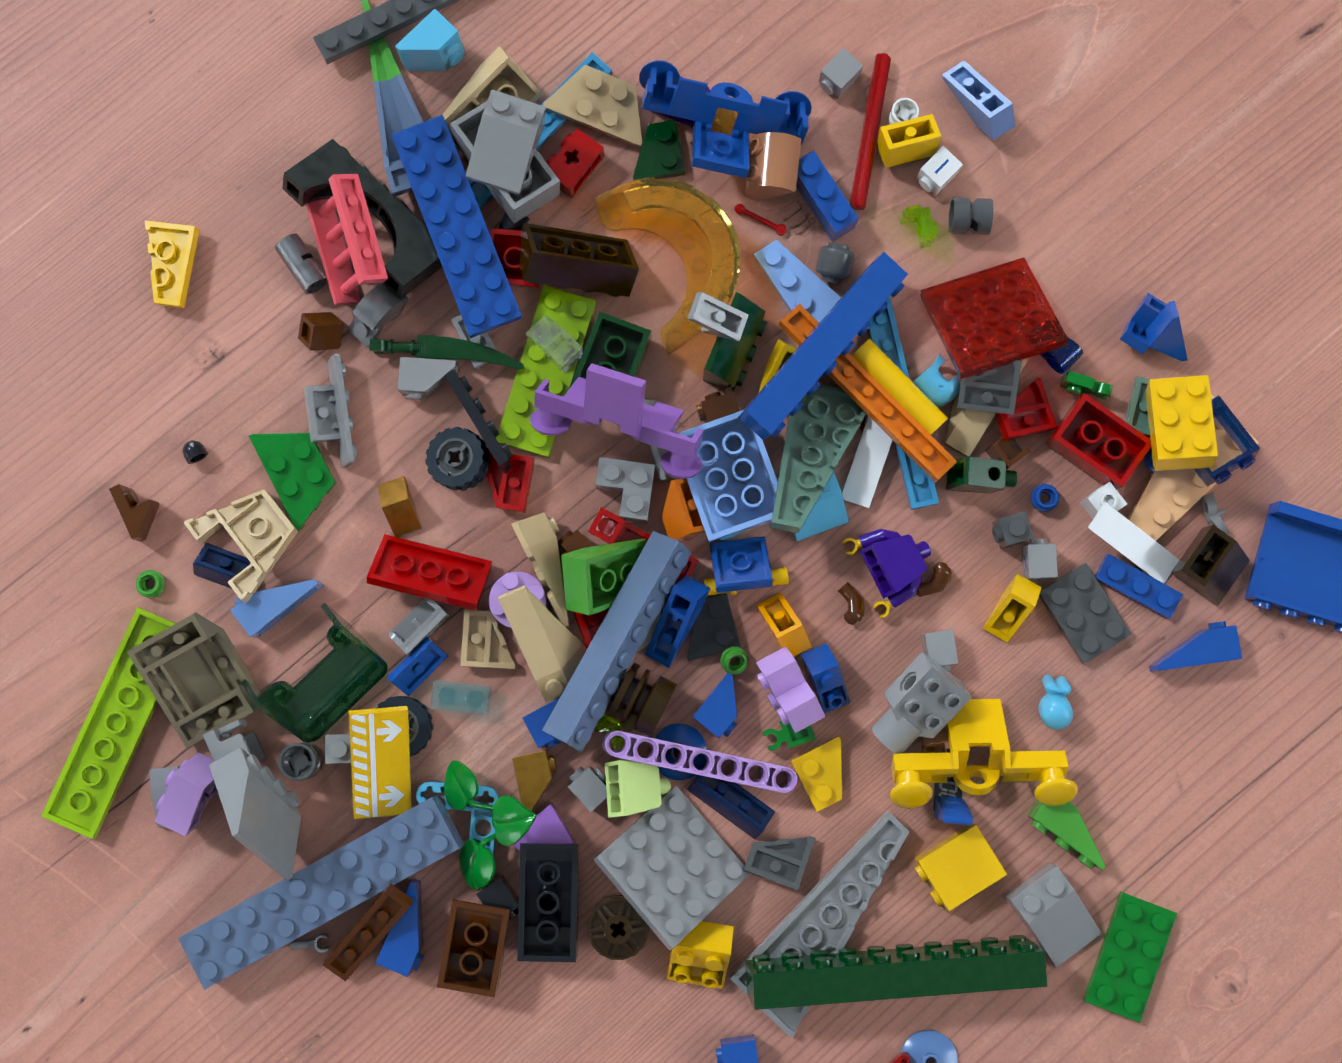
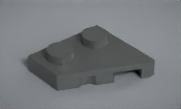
(991, 389)
(780, 860)

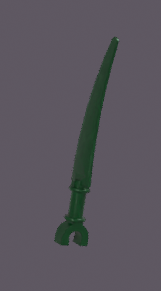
(445, 348)

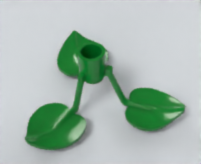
(509, 820)

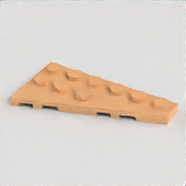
(1174, 492)

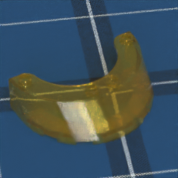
(693, 227)

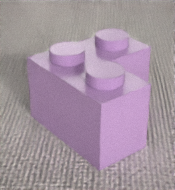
(789, 690)
(186, 795)

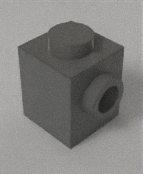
(1012, 530)

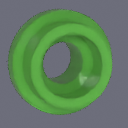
(142, 580)
(738, 666)

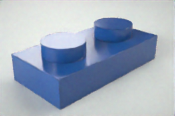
(417, 666)

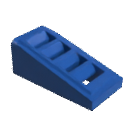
(952, 810)

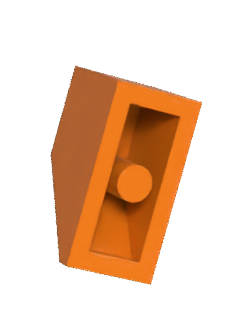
(680, 512)

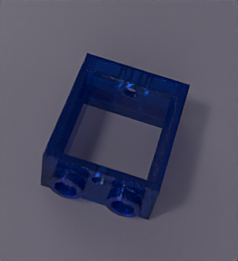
(1239, 436)

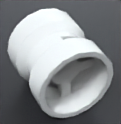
(903, 109)

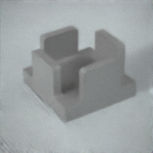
(222, 742)

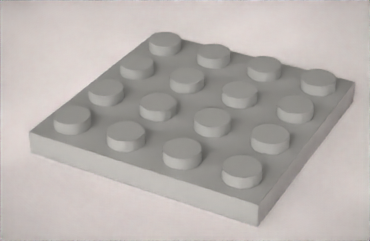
(672, 867)

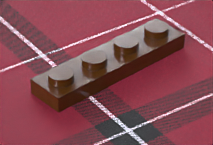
(368, 932)

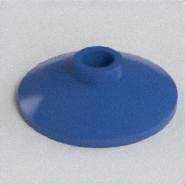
(683, 735)

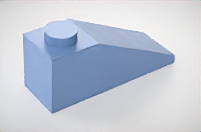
(981, 100)
(272, 605)

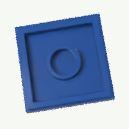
(741, 564)

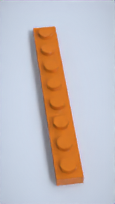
(876, 402)

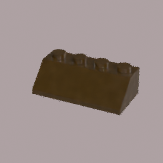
(577, 260)

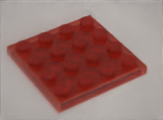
(993, 318)

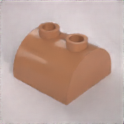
(772, 165)

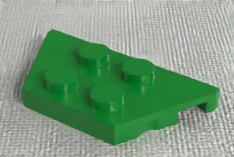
(295, 471)

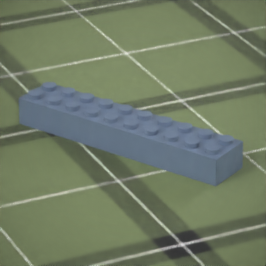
(321, 891)

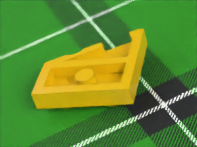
(821, 773)

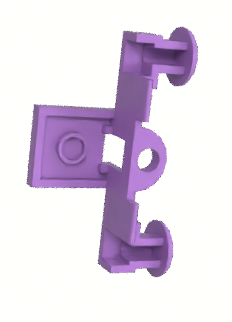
(619, 400)

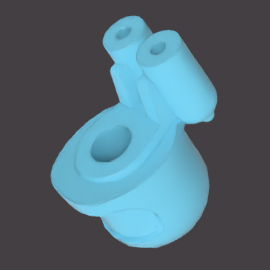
(1054, 706)

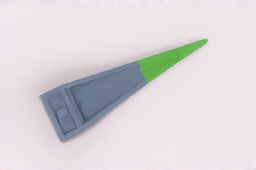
(394, 109)

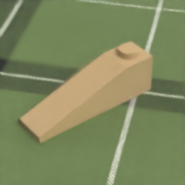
(496, 73)
(967, 426)
(542, 547)
(544, 641)

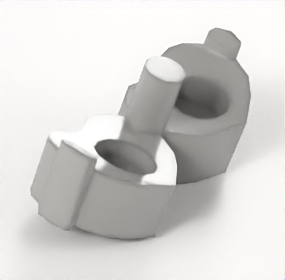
(1210, 511)

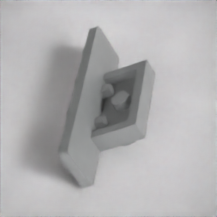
(329, 414)

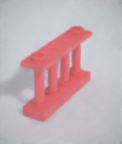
(359, 235)

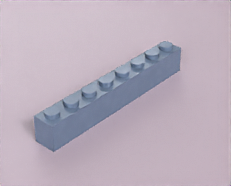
(617, 641)

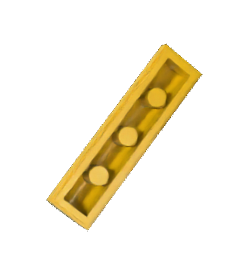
(899, 386)

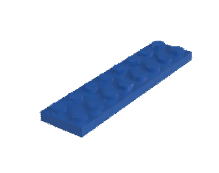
(456, 226)

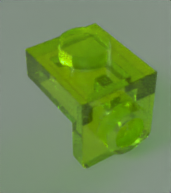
(926, 228)

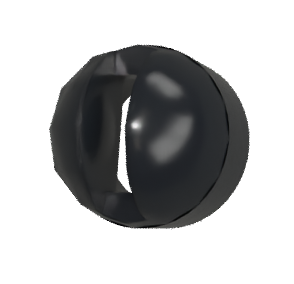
(194, 452)

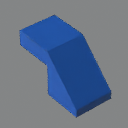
(1134, 331)

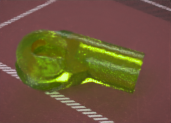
(608, 724)

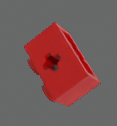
(588, 156)

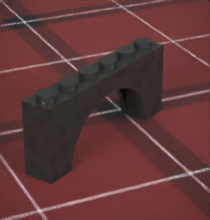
(413, 248)

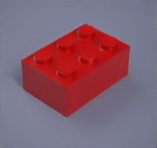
(1099, 442)

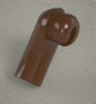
(855, 604)

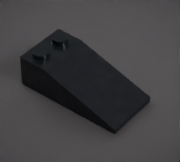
(548, 902)

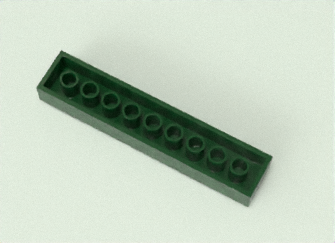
(895, 972)

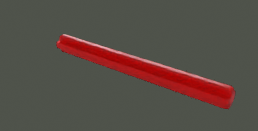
(870, 131)

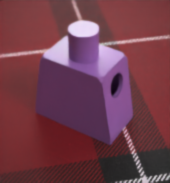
(547, 829)

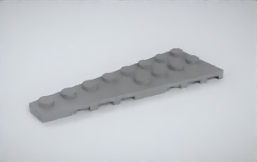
(831, 908)

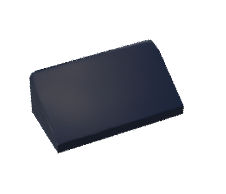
(218, 564)

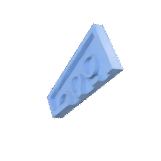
(795, 281)

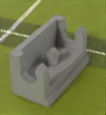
(419, 624)

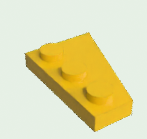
(172, 258)

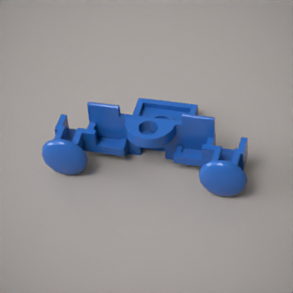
(711, 150)

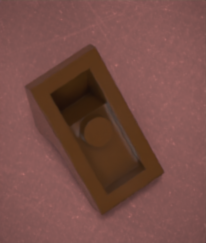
(136, 518)

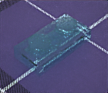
(460, 697)

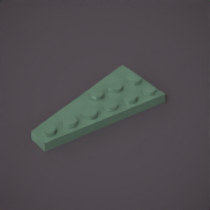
(811, 452)

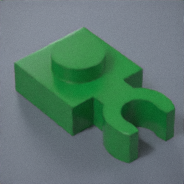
(1079, 384)
(787, 734)

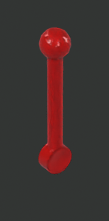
(780, 228)

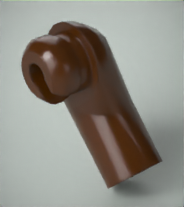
(939, 580)

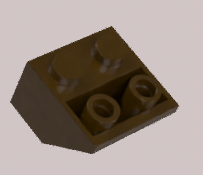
(1211, 563)

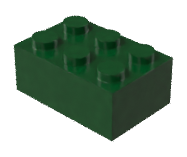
(614, 346)

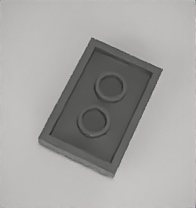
(1084, 613)

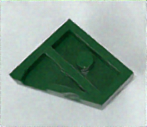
(660, 153)

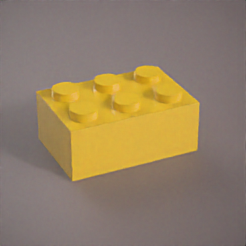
(1181, 423)

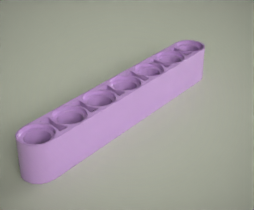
(713, 763)

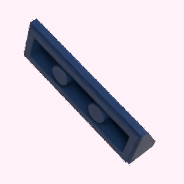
(733, 803)

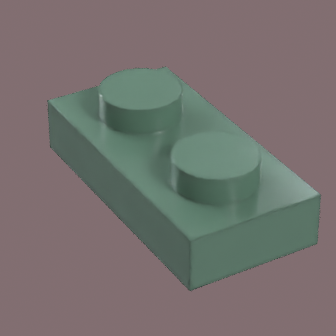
(1137, 408)

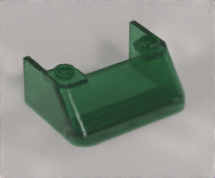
(328, 688)

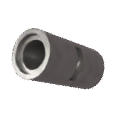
(301, 263)

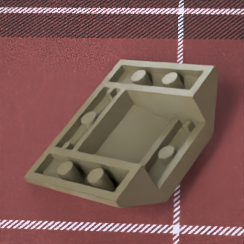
(195, 677)

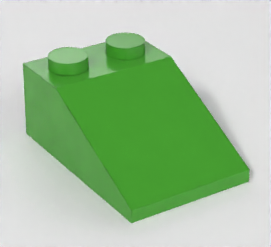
(597, 574)

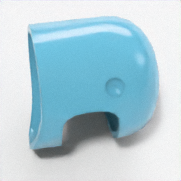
(935, 386)

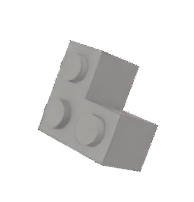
(631, 479)

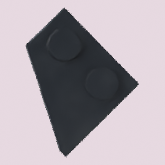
(713, 629)

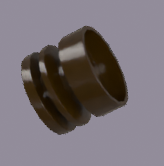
(641, 699)
(622, 945)

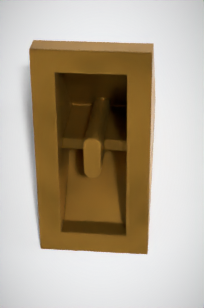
(399, 507)

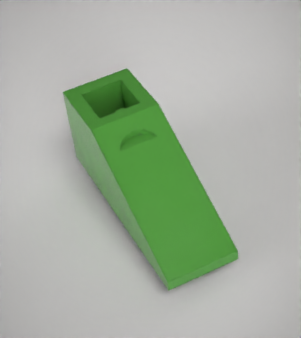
(1069, 829)

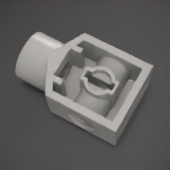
(919, 704)

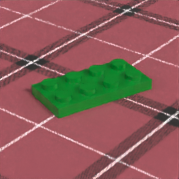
(1129, 957)

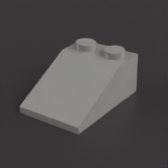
(506, 142)
(1053, 913)

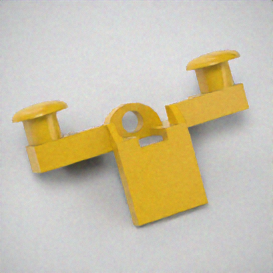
(980, 724)

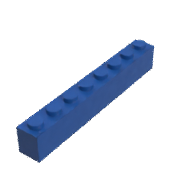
(823, 346)

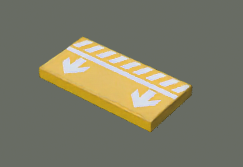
(380, 762)

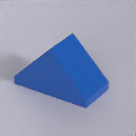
(1166, 333)

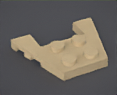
(257, 529)

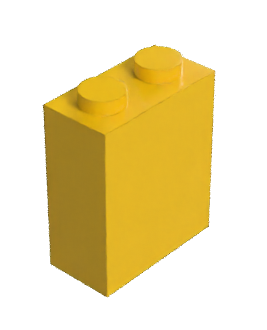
(959, 867)

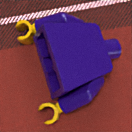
(893, 563)

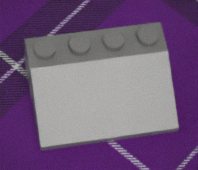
(259, 809)

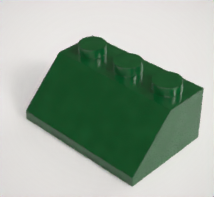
(729, 356)

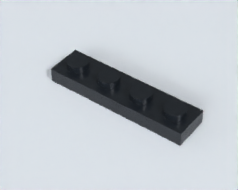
(475, 410)

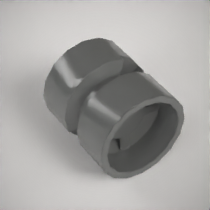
(970, 215)
(301, 761)

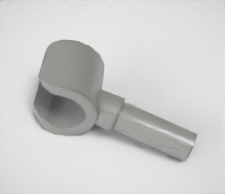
(311, 943)

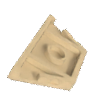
(600, 104)

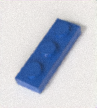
(1138, 586)

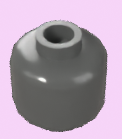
(835, 262)

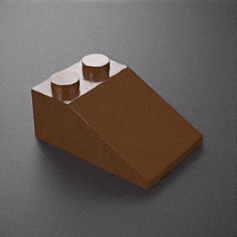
(474, 948)

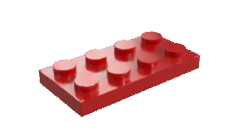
(429, 572)

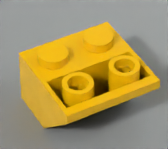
(702, 956)

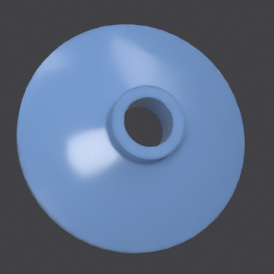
(930, 1044)

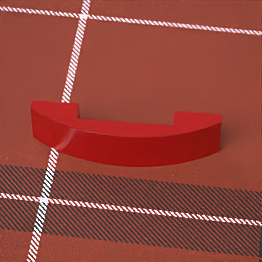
(615, 529)

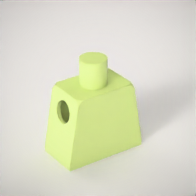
(633, 787)

